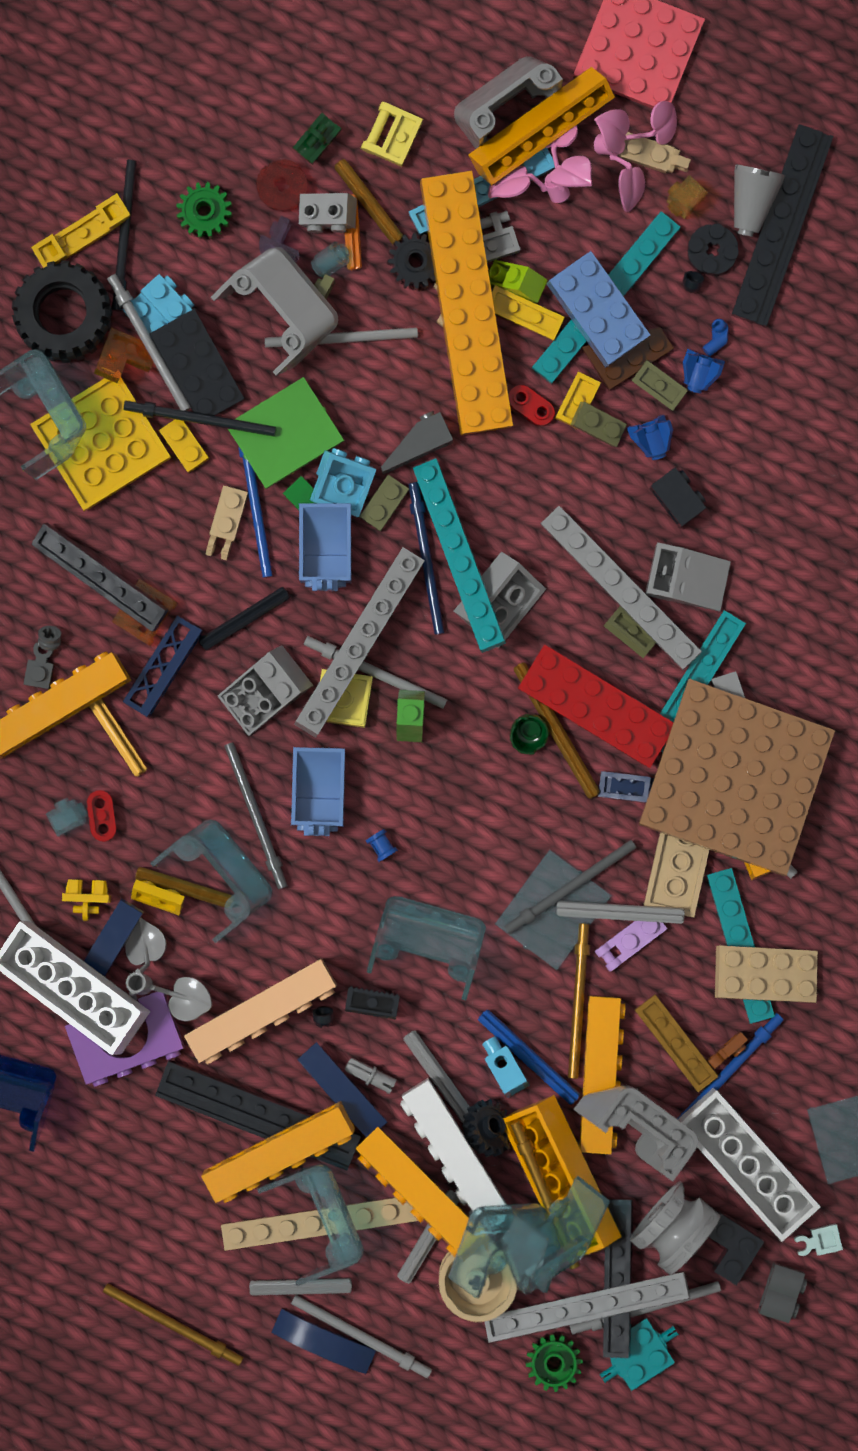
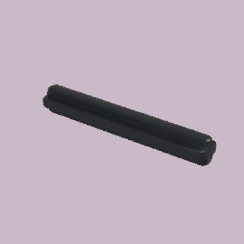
(244, 618)

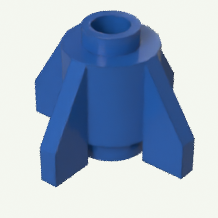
(700, 371)
(653, 437)

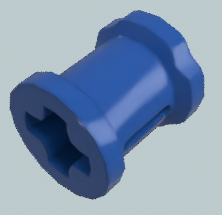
(381, 845)

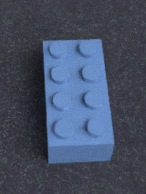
(598, 309)

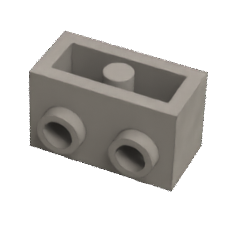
(327, 211)

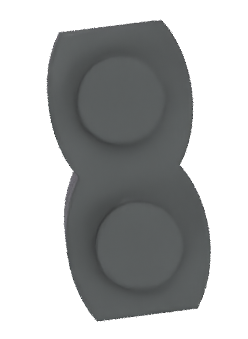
(782, 1292)

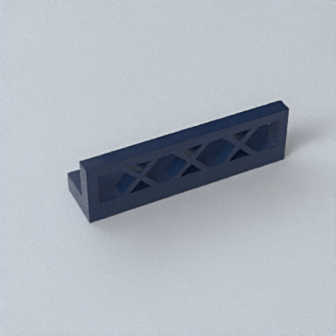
(172, 669)

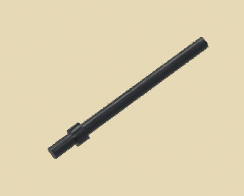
(125, 229)
(150, 410)

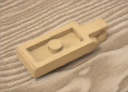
(653, 155)

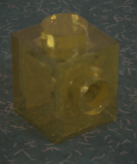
(685, 197)

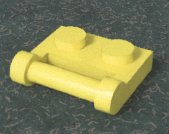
(399, 137)

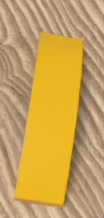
(82, 232)

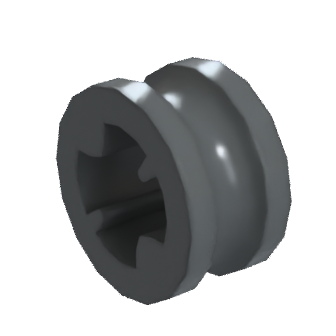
(49, 637)

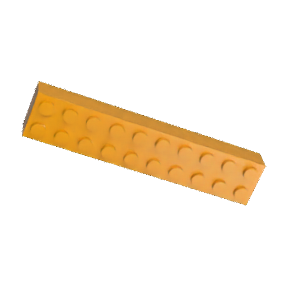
(466, 303)

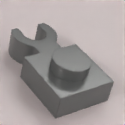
(38, 671)

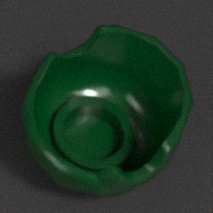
(529, 734)

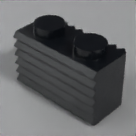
(372, 1003)

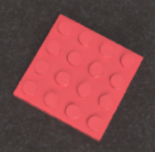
(641, 48)

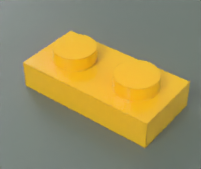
(582, 390)
(184, 445)
(157, 897)

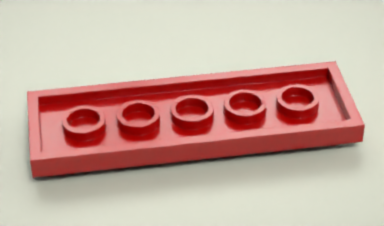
(596, 706)

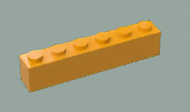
(541, 125)
(61, 701)
(601, 1065)
(278, 1152)
(414, 1188)

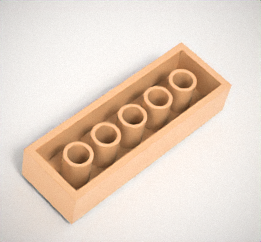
(261, 1010)

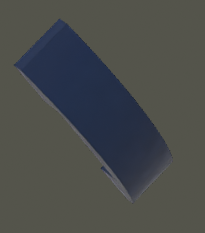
(323, 1342)

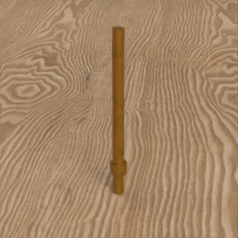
(582, 949)
(526, 1149)
(217, 1348)

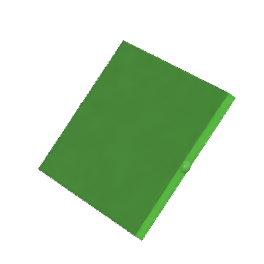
(300, 435)

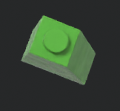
(410, 715)

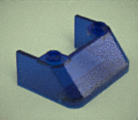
(28, 1091)

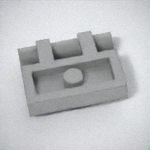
(502, 241)

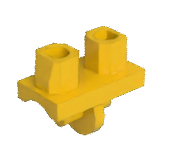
(74, 894)

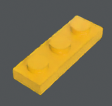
(526, 313)

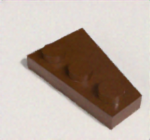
(626, 366)

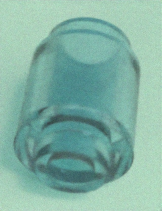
(330, 259)

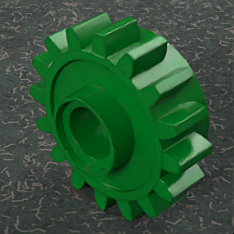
(204, 197)
(560, 1375)

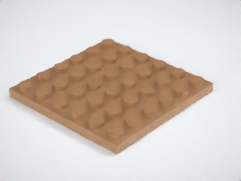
(736, 777)

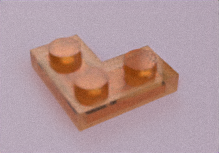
(117, 351)

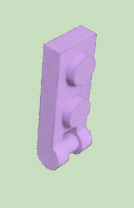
(629, 942)

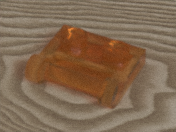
(132, 626)

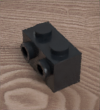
(678, 497)

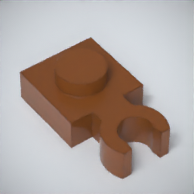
(732, 1046)

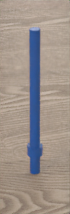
(257, 518)
(761, 1036)

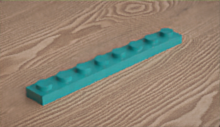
(624, 276)
(459, 555)

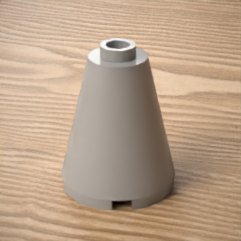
(753, 197)

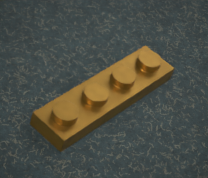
(676, 1043)

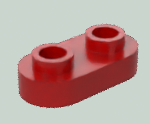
(530, 406)
(101, 815)

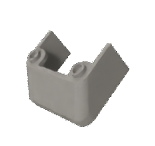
(292, 296)

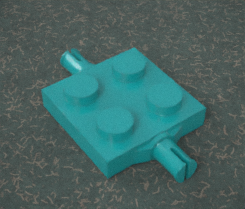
(647, 1356)

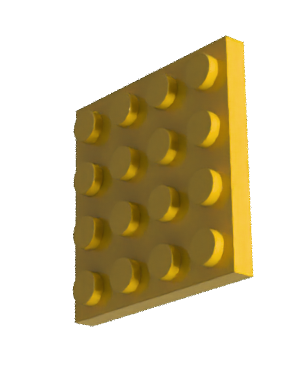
(114, 448)

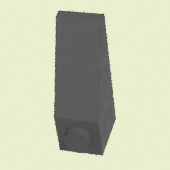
(423, 439)

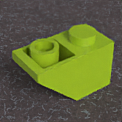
(517, 280)

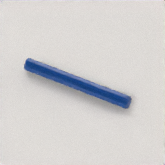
(529, 1057)

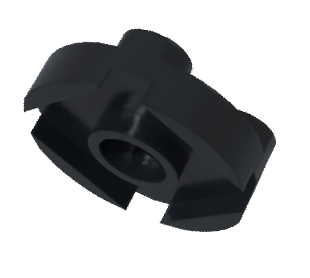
(711, 264)

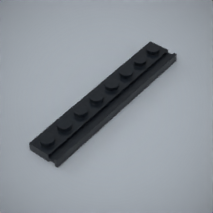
(782, 226)
(240, 1108)

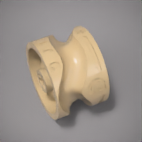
(494, 1299)

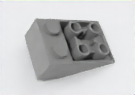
(687, 577)
(265, 690)

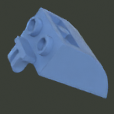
(325, 545)
(318, 790)

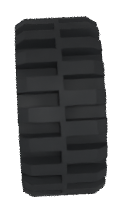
(55, 278)

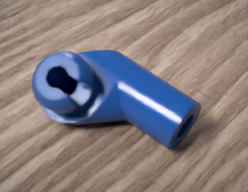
(719, 337)

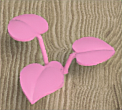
(613, 129)
(572, 173)

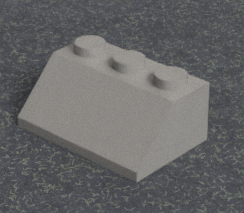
(510, 592)

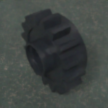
(401, 266)
(486, 1128)

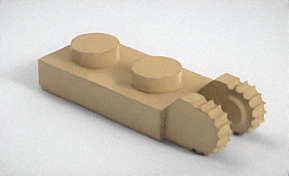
(227, 519)

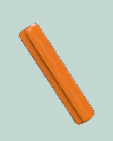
(352, 242)

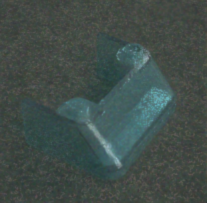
(35, 375)
(231, 863)
(430, 934)
(557, 1243)
(481, 1244)
(344, 1245)

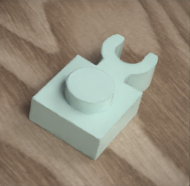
(823, 1240)

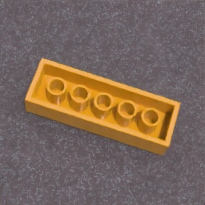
(557, 1158)

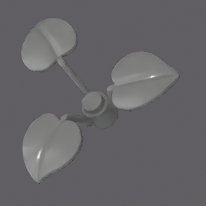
(149, 944)

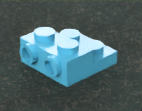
(160, 303)
(343, 480)

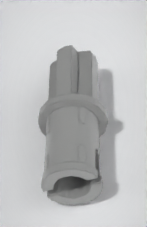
(370, 1075)

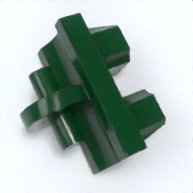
(317, 138)

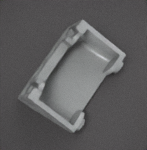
(475, 112)
(664, 1140)

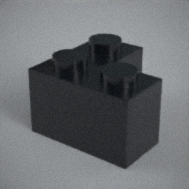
(739, 1248)

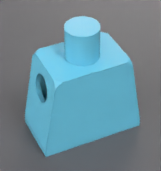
(509, 1077)

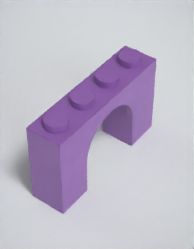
(162, 1040)

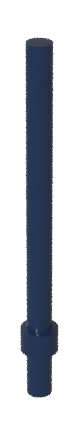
(418, 509)

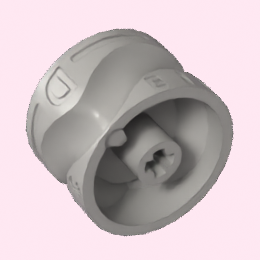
(675, 1228)

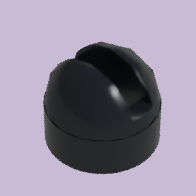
(692, 281)
(323, 1016)

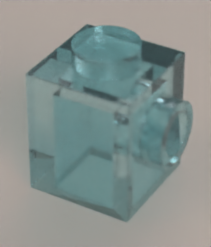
(67, 816)

